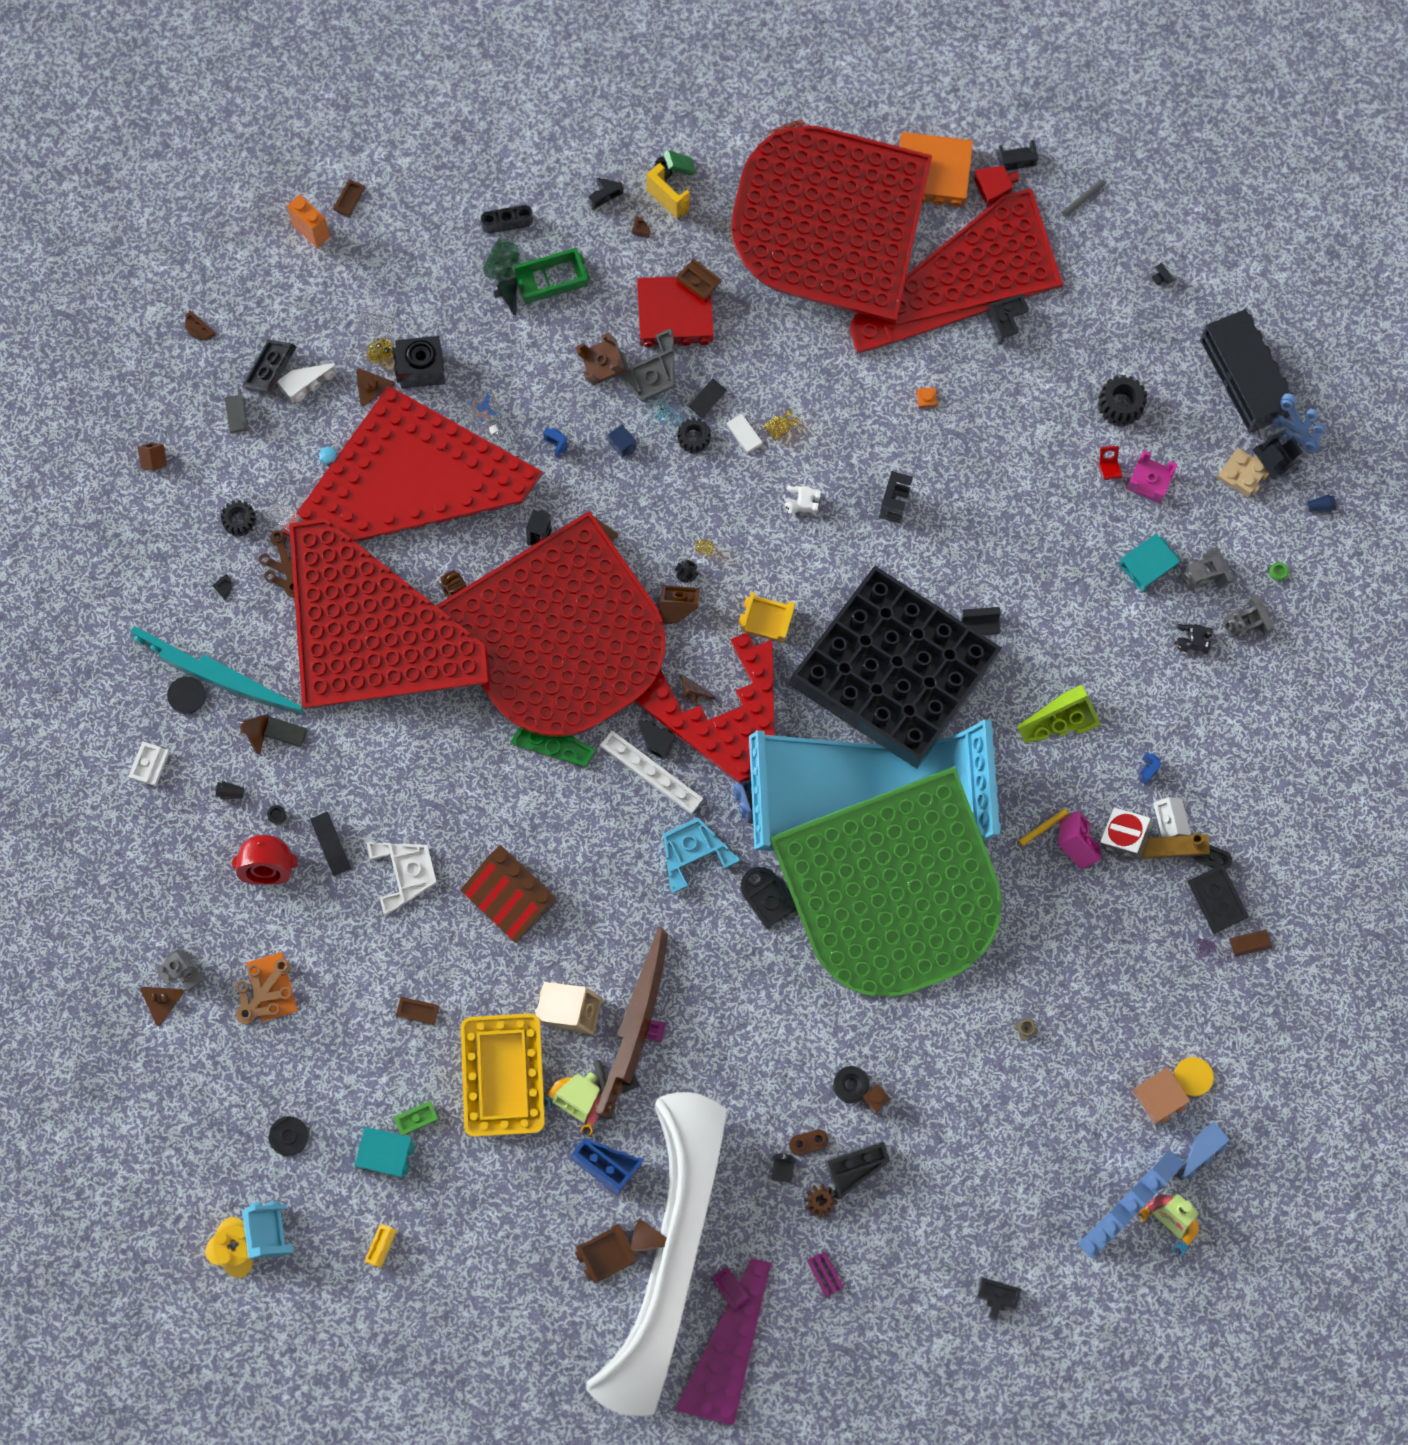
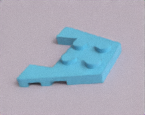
(689, 844)

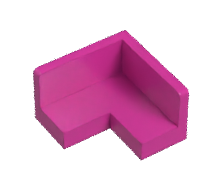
(1076, 840)

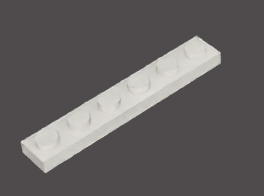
(651, 772)

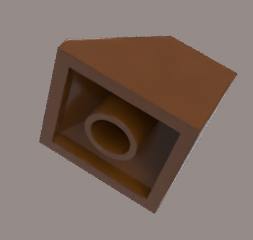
(677, 602)

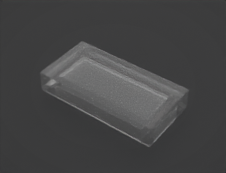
(283, 515)

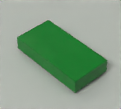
(680, 163)

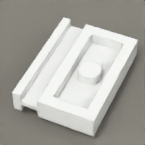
(149, 764)

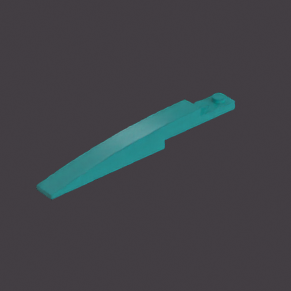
(214, 673)

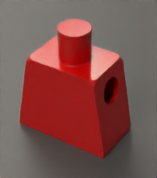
(994, 183)

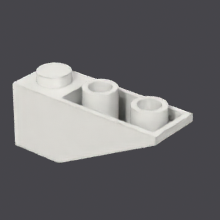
(302, 381)

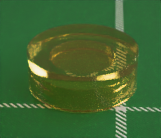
(704, 547)

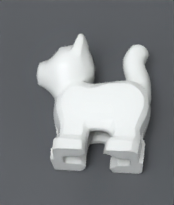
(805, 498)

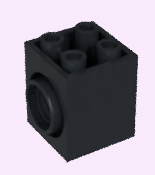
(418, 362)

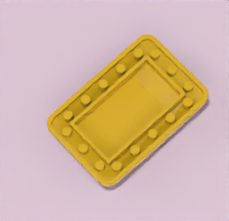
(502, 1075)

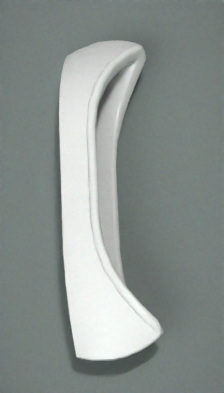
(638, 1371)

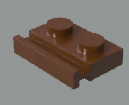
(698, 279)

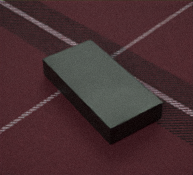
(285, 732)

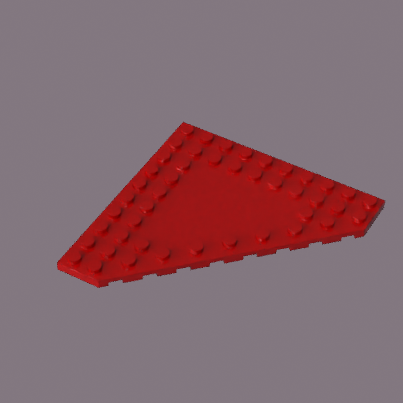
(413, 471)
(368, 629)

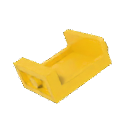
(676, 204)
(766, 618)

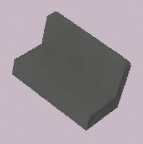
(236, 413)

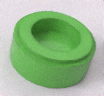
(1278, 571)

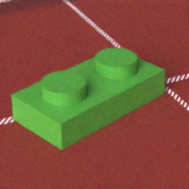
(416, 1118)

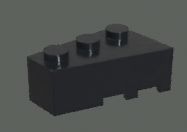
(854, 1167)

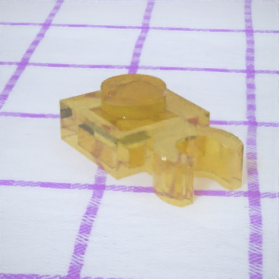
(779, 426)

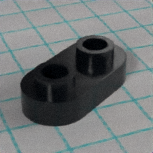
(1212, 859)

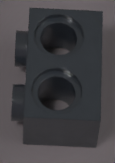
(538, 527)

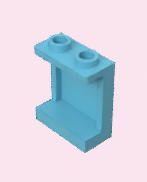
(265, 1230)

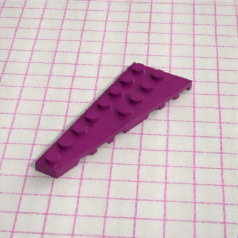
(721, 1371)

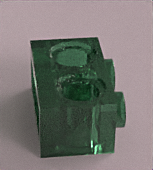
(497, 259)

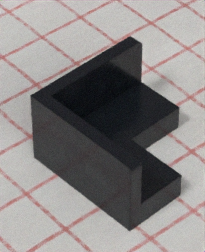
(1002, 313)

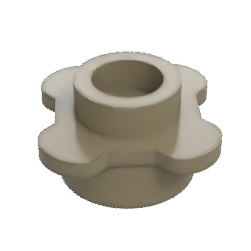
(1024, 1034)

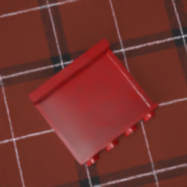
(669, 304)

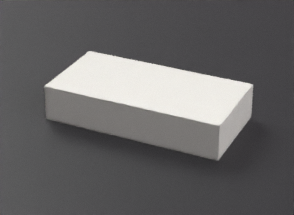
(744, 433)

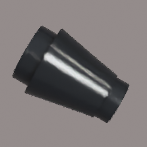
(228, 791)

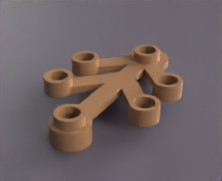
(261, 993)

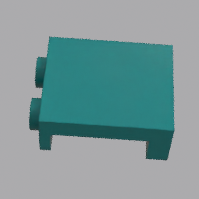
(1149, 561)
(384, 1152)

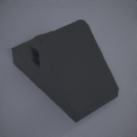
(608, 191)

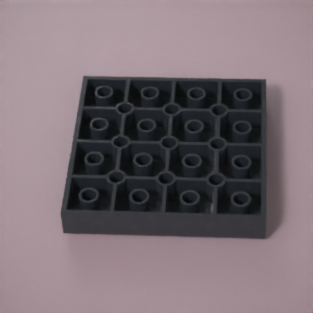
(895, 666)

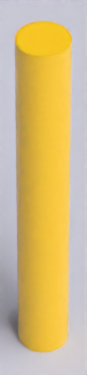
(1043, 827)

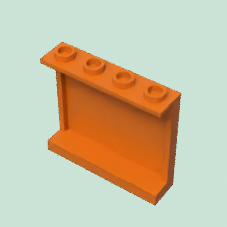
(948, 168)

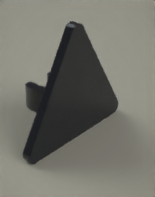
(508, 290)

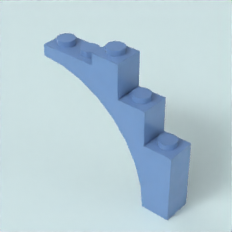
(1131, 1204)

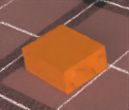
(308, 221)

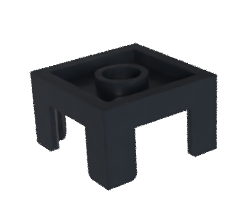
(892, 490)

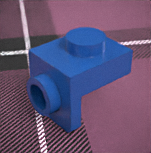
(557, 438)

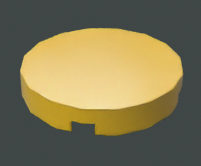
(1194, 1076)

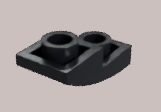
(707, 398)

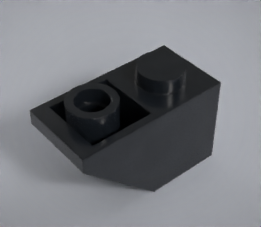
(656, 740)

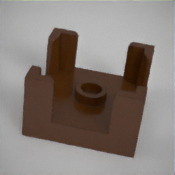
(601, 360)

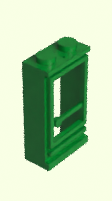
(527, 282)

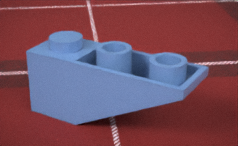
(1205, 1145)

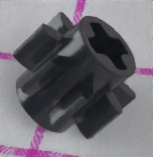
(686, 571)

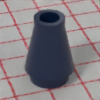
(1322, 504)

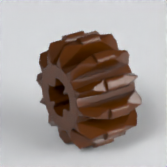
(451, 583)
(815, 1205)

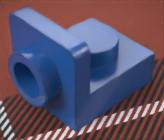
(1149, 771)

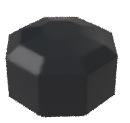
(276, 815)

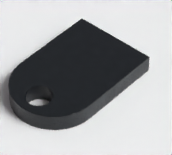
(767, 897)

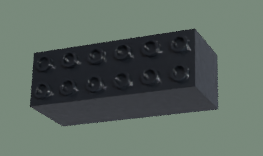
(1246, 369)

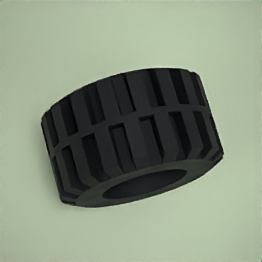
(1118, 413)

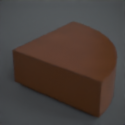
(640, 228)

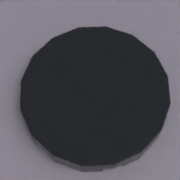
(186, 695)
(294, 1137)

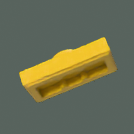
(380, 1245)

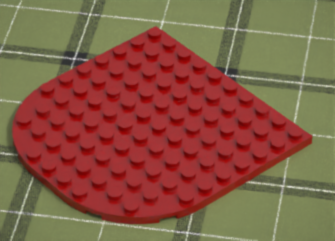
(830, 217)
(563, 632)

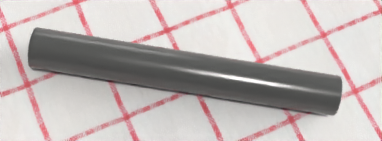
(1079, 201)
(601, 1079)

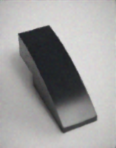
(330, 843)

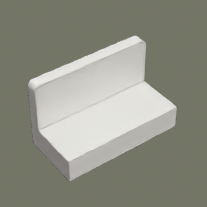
(1172, 817)

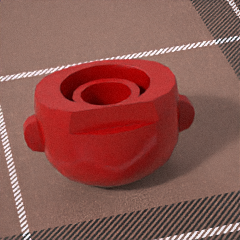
(264, 861)

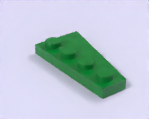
(561, 748)

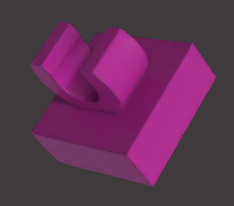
(656, 1031)

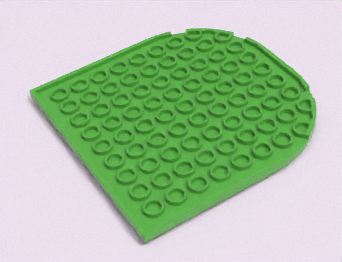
(894, 887)

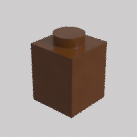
(876, 1099)

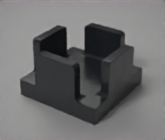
(1279, 458)

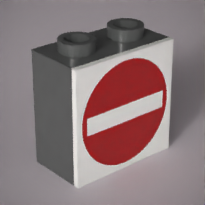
(1127, 834)

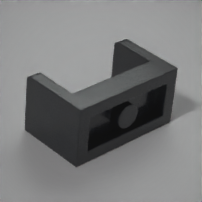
(1018, 157)

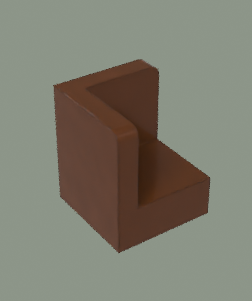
(152, 456)

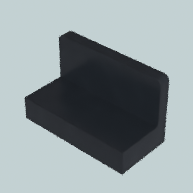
(982, 619)

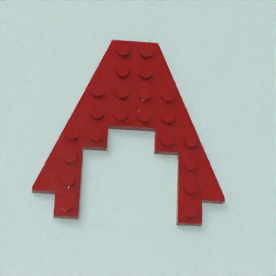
(726, 736)

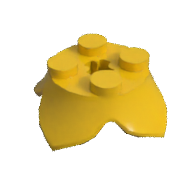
(218, 1250)

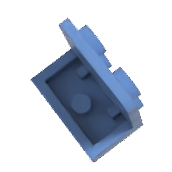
(739, 794)

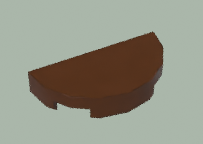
(197, 328)

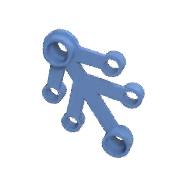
(1309, 442)

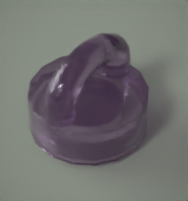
(1203, 943)

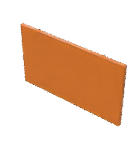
(266, 966)

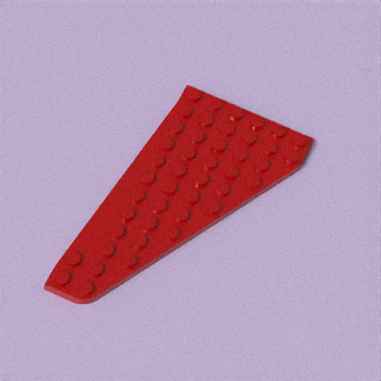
(983, 263)

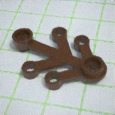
(285, 567)

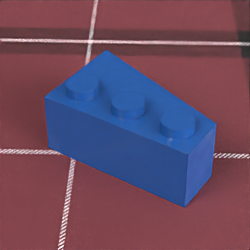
(606, 1165)

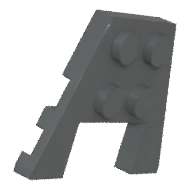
(654, 374)

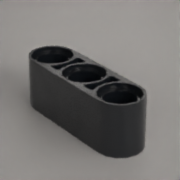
(498, 216)

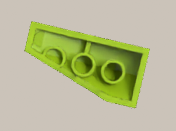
(1066, 713)

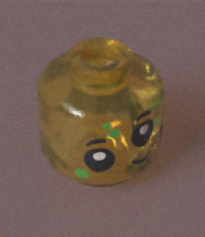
(380, 350)

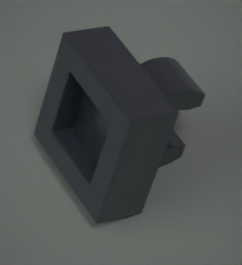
(1162, 275)

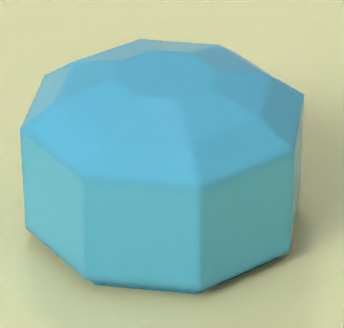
(327, 455)

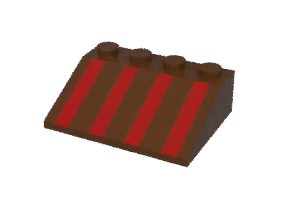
(508, 894)

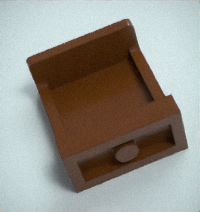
(605, 1254)

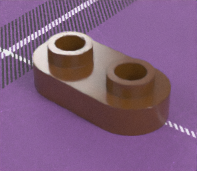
(809, 1142)

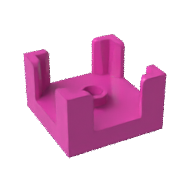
(1151, 478)

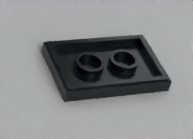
(269, 366)
(1217, 899)

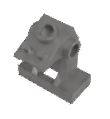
(1197, 574)
(1256, 615)
(180, 966)

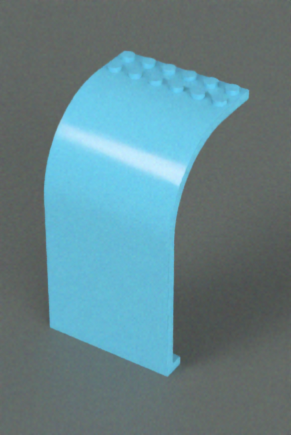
(813, 777)

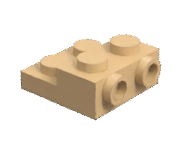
(1243, 473)

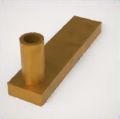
(1177, 846)

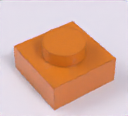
(926, 397)

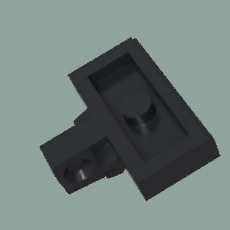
(998, 1296)

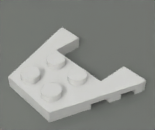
(412, 871)

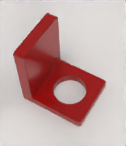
(1109, 466)

